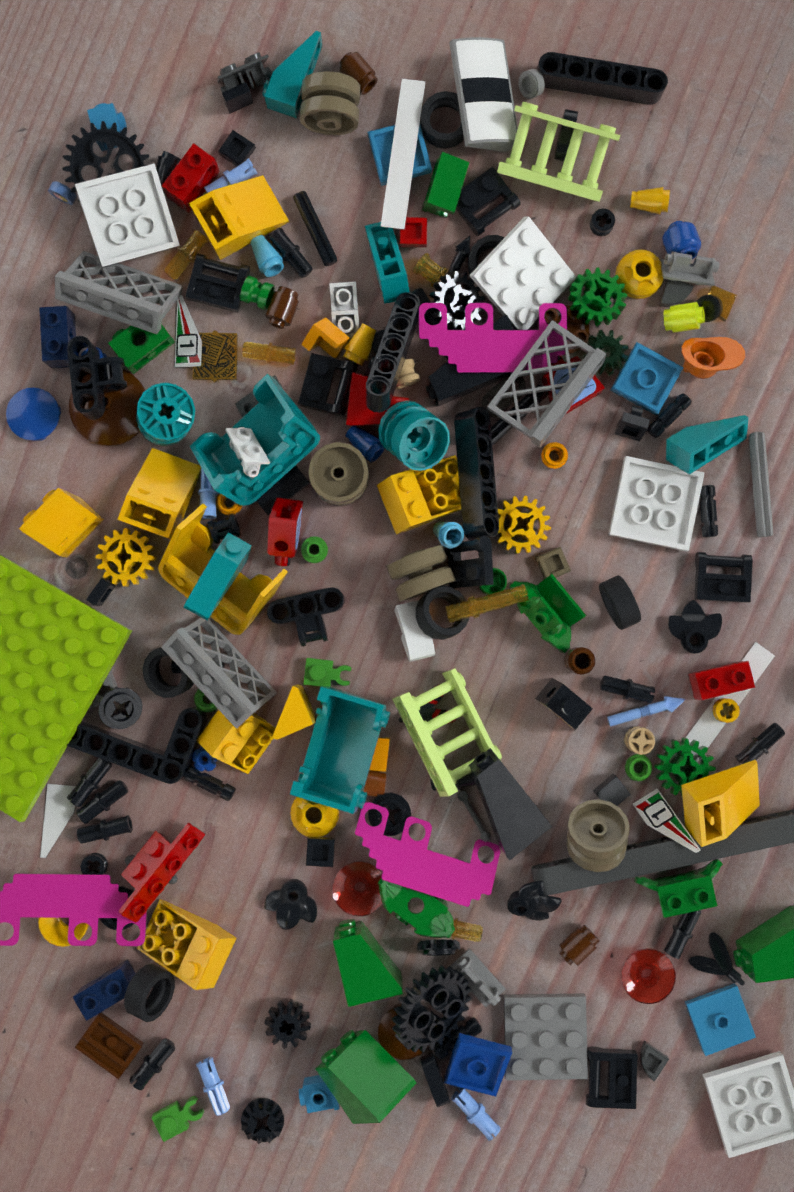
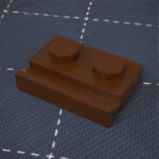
(109, 1045)

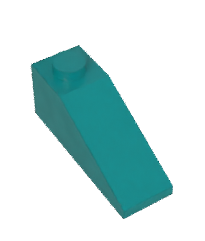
(284, 89)
(387, 261)
(704, 442)
(218, 576)

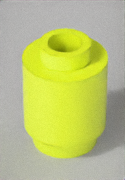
(683, 317)

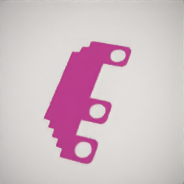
(486, 349)
(429, 872)
(66, 896)

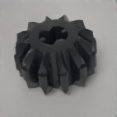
(283, 1032)

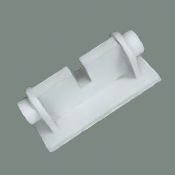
(247, 449)

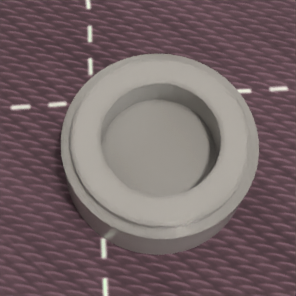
(531, 83)

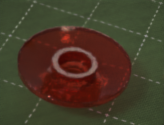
(354, 901)
(655, 986)

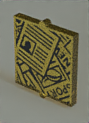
(217, 357)

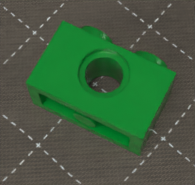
(138, 356)

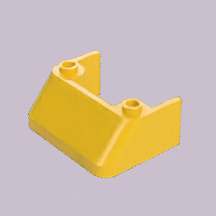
(188, 557)

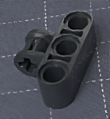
(105, 376)
(310, 621)

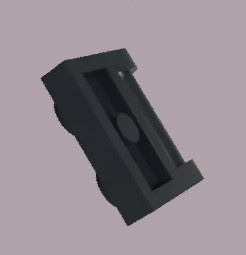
(479, 195)
(213, 290)
(319, 381)
(471, 571)
(723, 586)
(621, 1078)

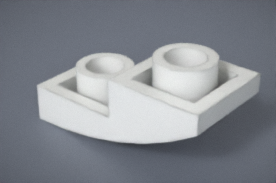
(344, 307)
(414, 640)

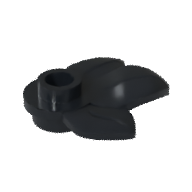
(695, 623)
(532, 902)
(291, 908)

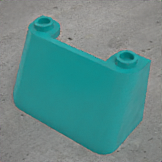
(281, 432)
(340, 750)

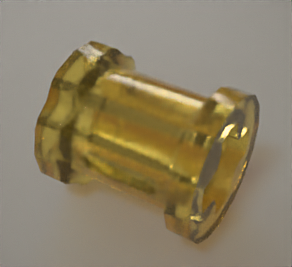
(429, 269)

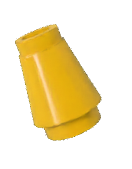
(651, 200)
(360, 345)

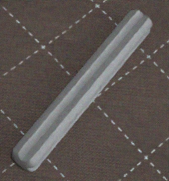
(760, 484)

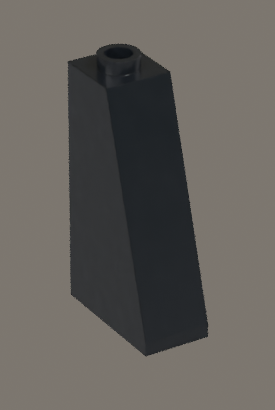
(449, 384)
(509, 809)

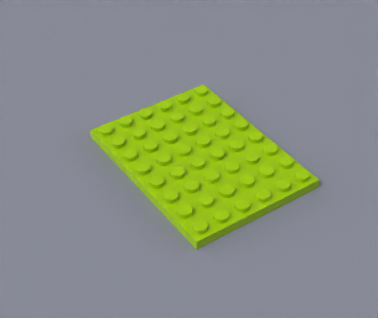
(50, 672)

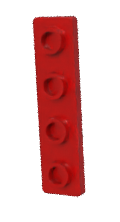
(155, 867)

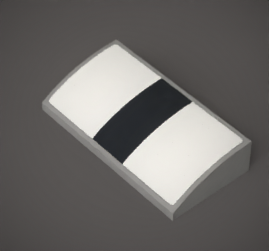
(484, 93)

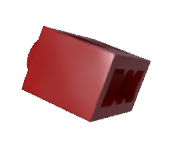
(190, 177)
(721, 680)

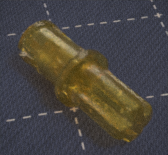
(185, 255)
(269, 352)
(467, 931)

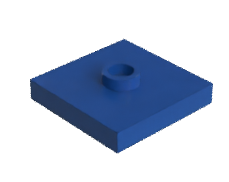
(477, 1064)

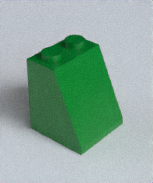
(768, 949)
(364, 965)
(364, 1077)

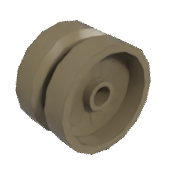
(330, 103)
(339, 490)
(420, 572)
(597, 835)

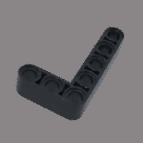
(136, 750)

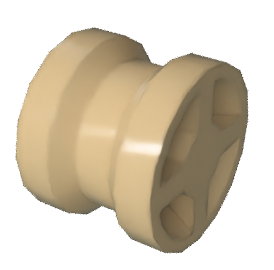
(408, 376)
(644, 741)

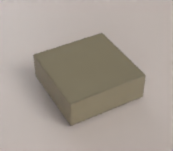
(553, 563)

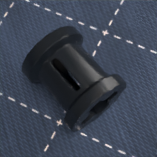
(215, 527)

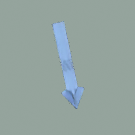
(668, 703)

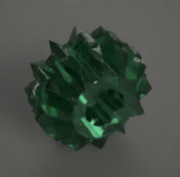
(610, 345)

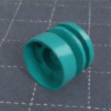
(159, 428)
(414, 435)

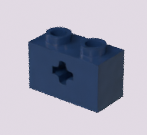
(56, 330)
(104, 990)

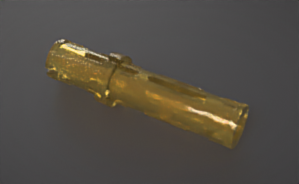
(487, 603)

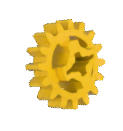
(528, 535)
(125, 568)

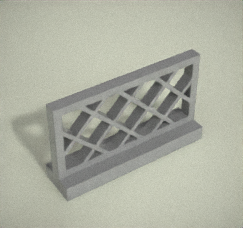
(114, 301)
(567, 395)
(211, 677)

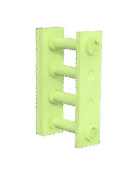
(563, 181)
(421, 731)

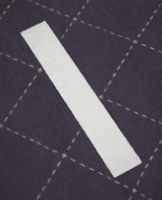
(403, 154)
(708, 726)

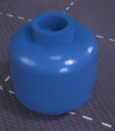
(682, 238)

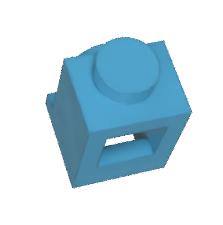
(312, 1086)

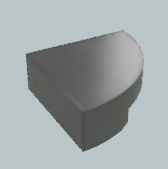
(675, 292)
(652, 1060)

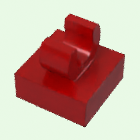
(414, 233)

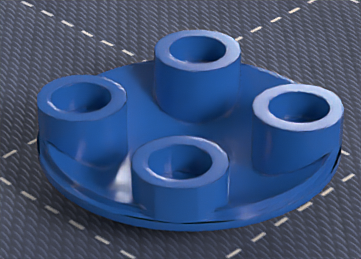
(33, 414)

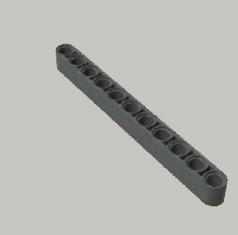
(668, 854)

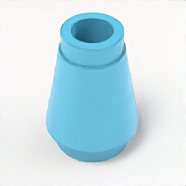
(267, 258)
(449, 534)

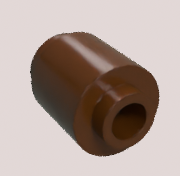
(357, 68)
(282, 307)
(587, 664)
(578, 945)

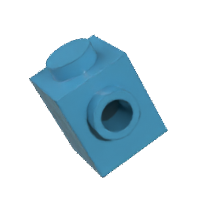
(109, 114)

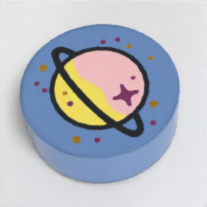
(62, 193)

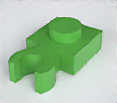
(321, 672)
(174, 1118)

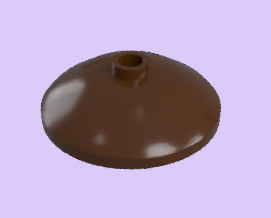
(119, 419)

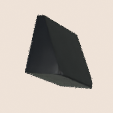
(612, 790)

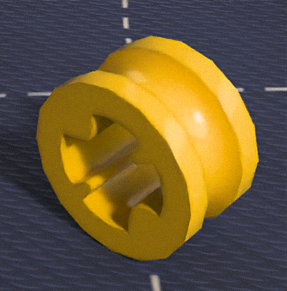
(734, 713)

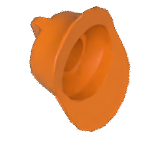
(709, 355)

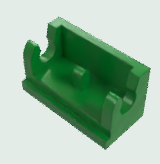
(445, 185)

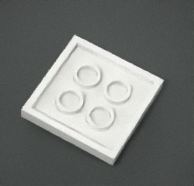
(127, 215)
(522, 274)
(656, 504)
(752, 1103)

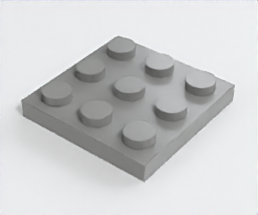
(546, 1036)

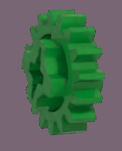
(596, 301)
(683, 756)

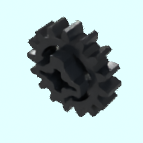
(449, 293)

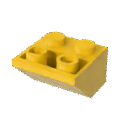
(238, 746)

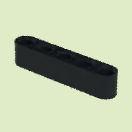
(613, 72)
(392, 352)
(476, 473)

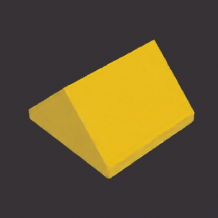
(295, 714)

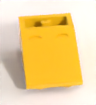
(238, 214)
(160, 493)
(421, 496)
(61, 522)
(720, 802)
(187, 945)

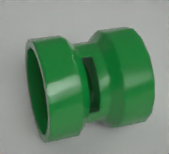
(256, 292)
(500, 583)

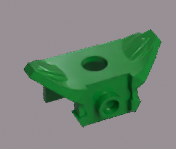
(551, 611)
(686, 890)
(431, 922)

